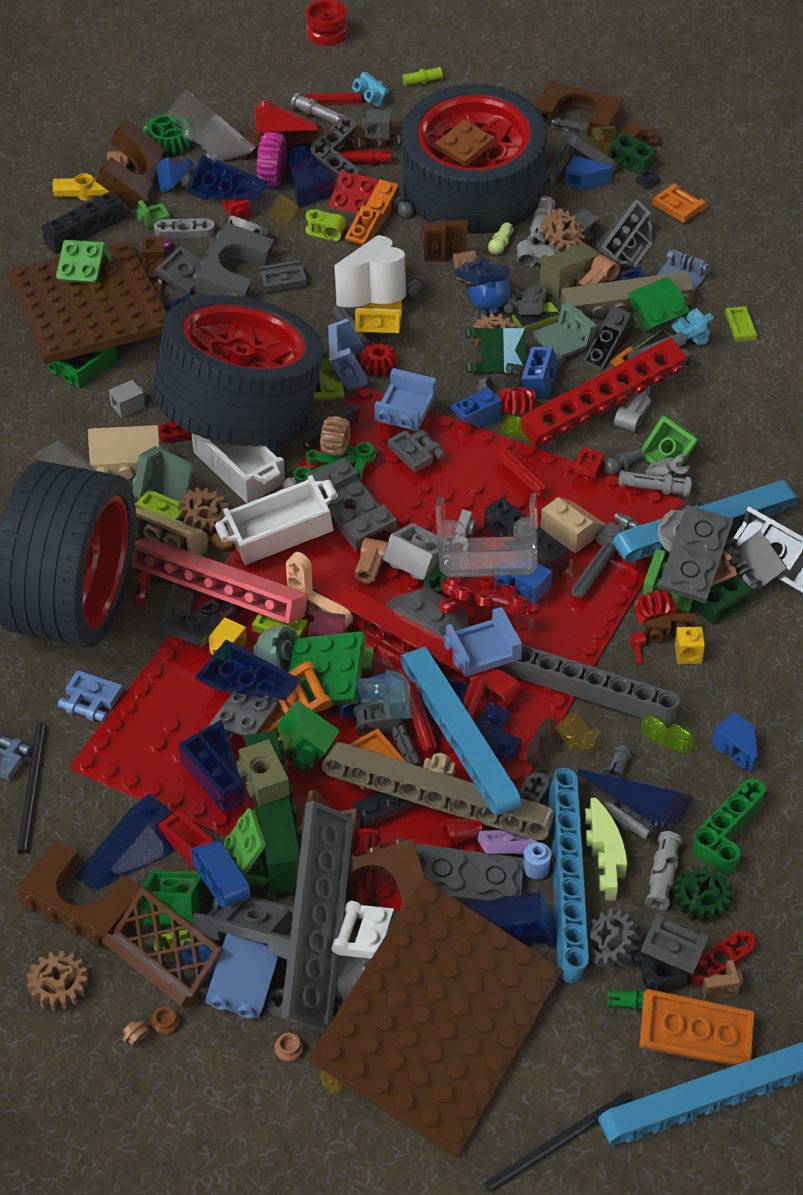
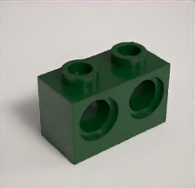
(632, 153)
(724, 599)

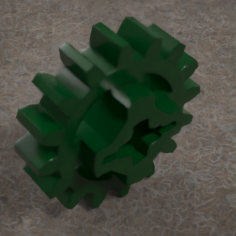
(713, 892)

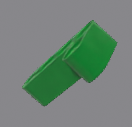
(725, 824)

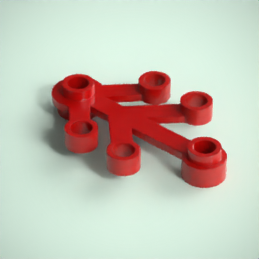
(485, 593)

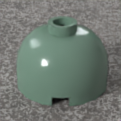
(276, 646)

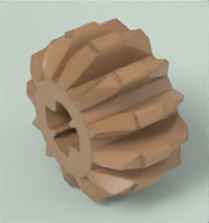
(335, 436)

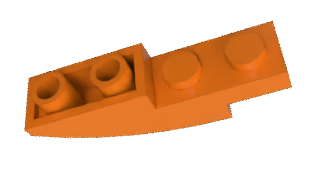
(374, 214)

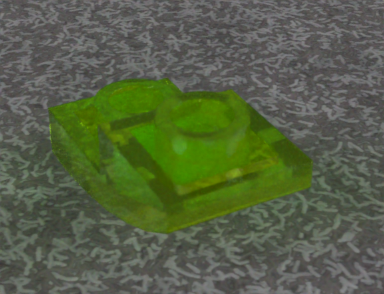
(672, 738)

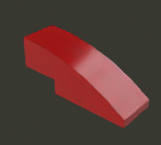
(183, 835)

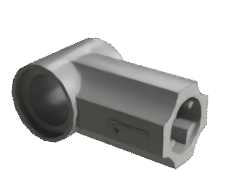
(530, 254)
(632, 413)

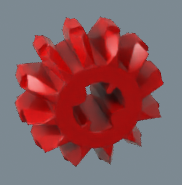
(378, 359)
(517, 400)
(654, 605)

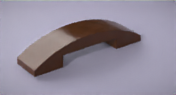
(152, 257)

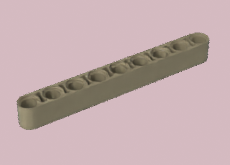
(433, 790)

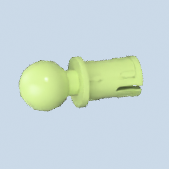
(500, 239)

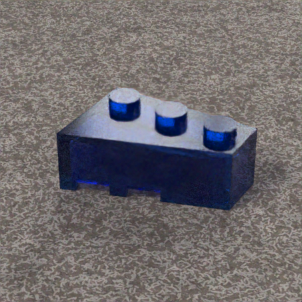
(213, 766)
(521, 916)

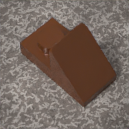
(647, 136)

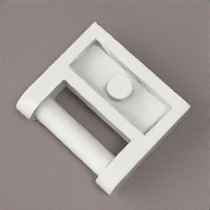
(371, 933)

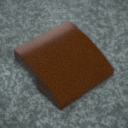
(444, 240)

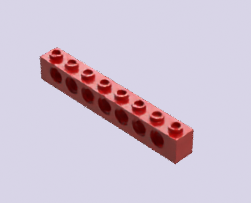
(665, 352)

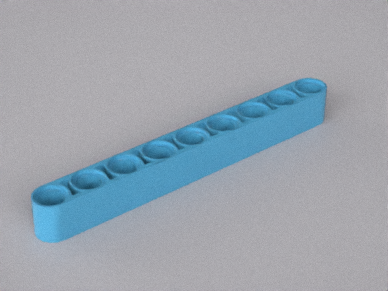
(768, 500)
(461, 732)
(568, 876)
(703, 1095)

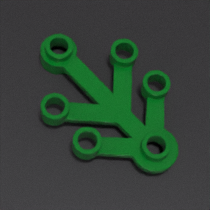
(361, 454)

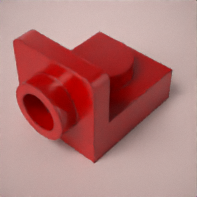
(237, 208)
(589, 462)

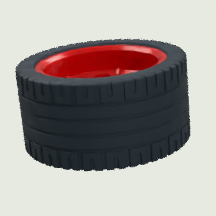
(498, 184)
(237, 370)
(65, 553)

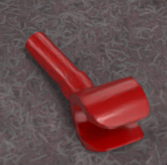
(637, 640)

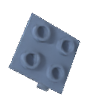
(696, 268)

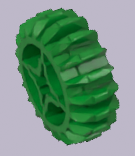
(167, 135)

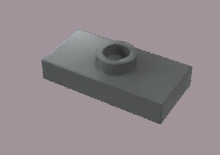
(631, 820)

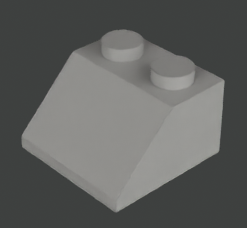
(413, 551)

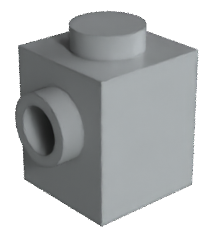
(127, 398)

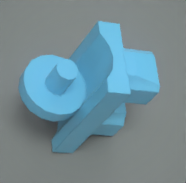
(371, 89)
(696, 329)

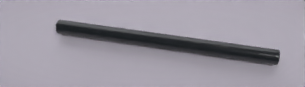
(31, 790)
(554, 1144)

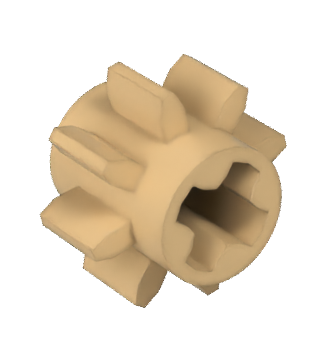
(440, 763)

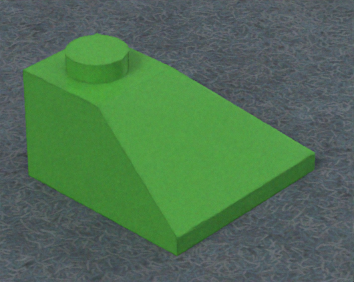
(668, 441)

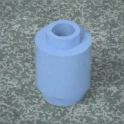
(536, 860)

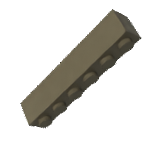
(598, 299)

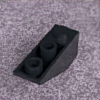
(610, 337)

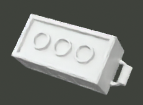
(245, 469)
(279, 520)

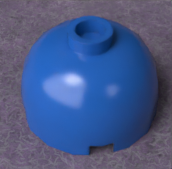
(490, 295)

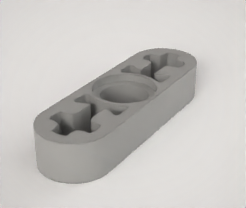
(169, 224)

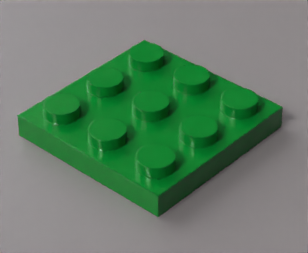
(337, 664)

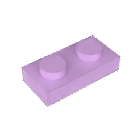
(503, 842)

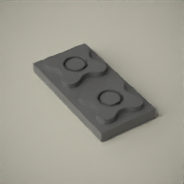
(695, 553)
(471, 874)

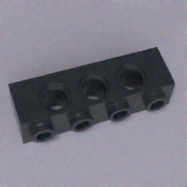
(83, 221)
(500, 522)

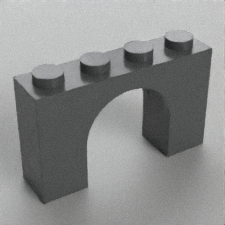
(231, 244)

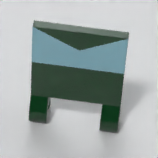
(497, 348)

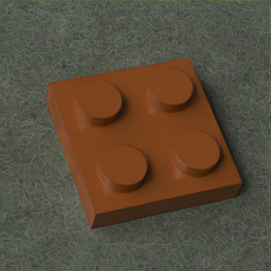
(465, 143)

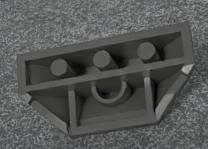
(628, 236)
(423, 608)

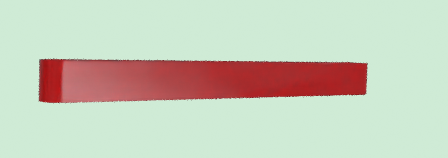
(408, 636)

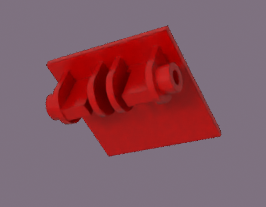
(352, 192)

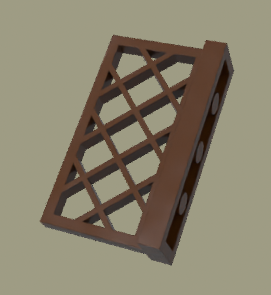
(155, 969)

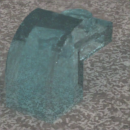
(391, 691)

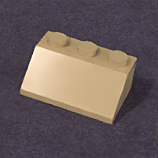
(118, 448)
(169, 531)

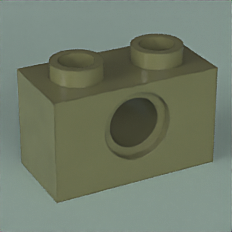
(263, 772)

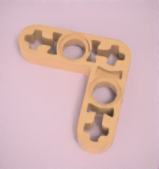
(300, 578)

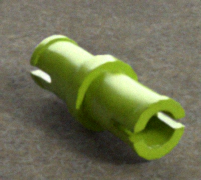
(422, 76)

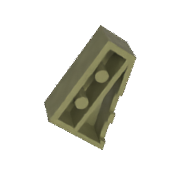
(566, 268)

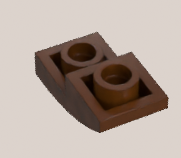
(660, 627)

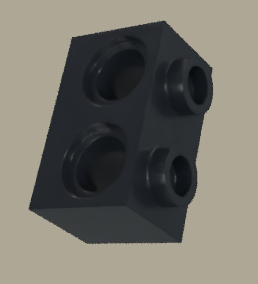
(653, 967)

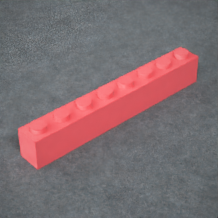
(219, 580)

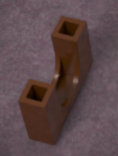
(559, 97)
(145, 157)
(398, 860)
(42, 890)

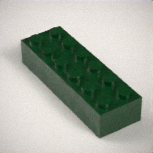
(278, 828)

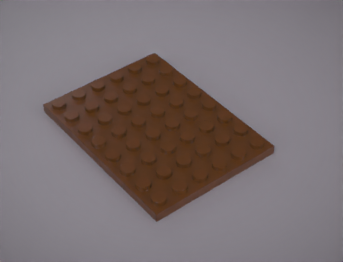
(88, 317)
(436, 1017)

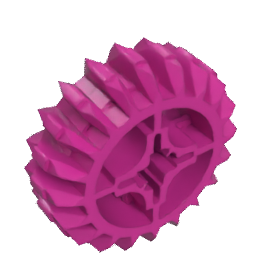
(271, 158)

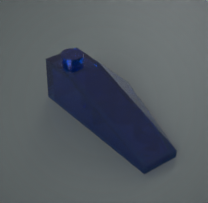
(224, 182)
(244, 673)
(647, 800)
(129, 845)

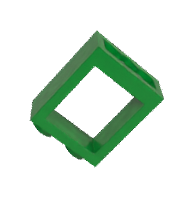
(80, 377)

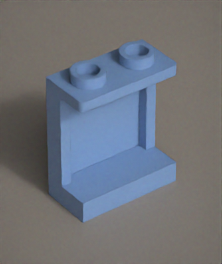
(343, 347)
(406, 400)
(484, 644)
(241, 977)

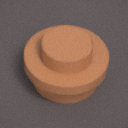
(135, 1031)
(288, 1047)

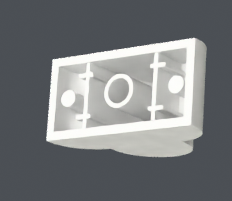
(371, 275)

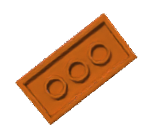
(696, 1028)

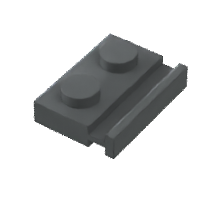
(282, 276)

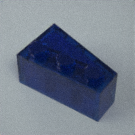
(308, 177)

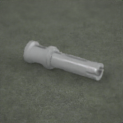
(311, 108)
(665, 484)

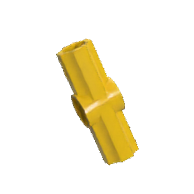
(81, 186)

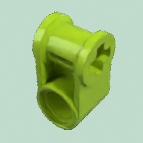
(325, 225)

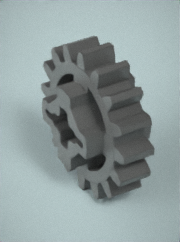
(612, 939)

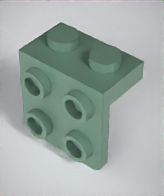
(570, 334)
(162, 473)

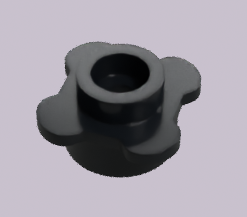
(647, 178)

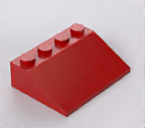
(276, 118)

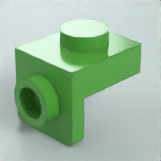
(151, 214)

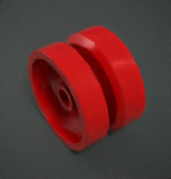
(326, 22)

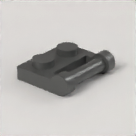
(674, 944)

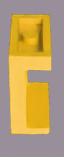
(379, 317)

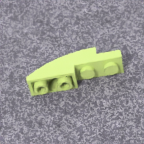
(607, 845)

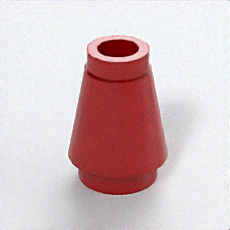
(460, 830)

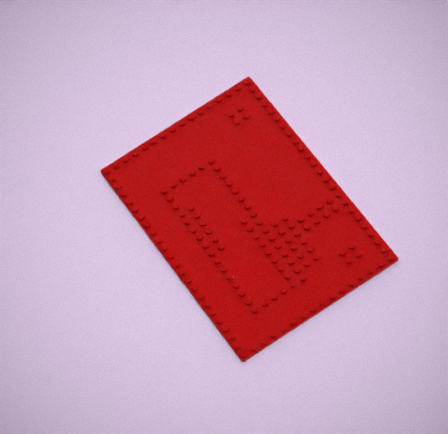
(166, 704)

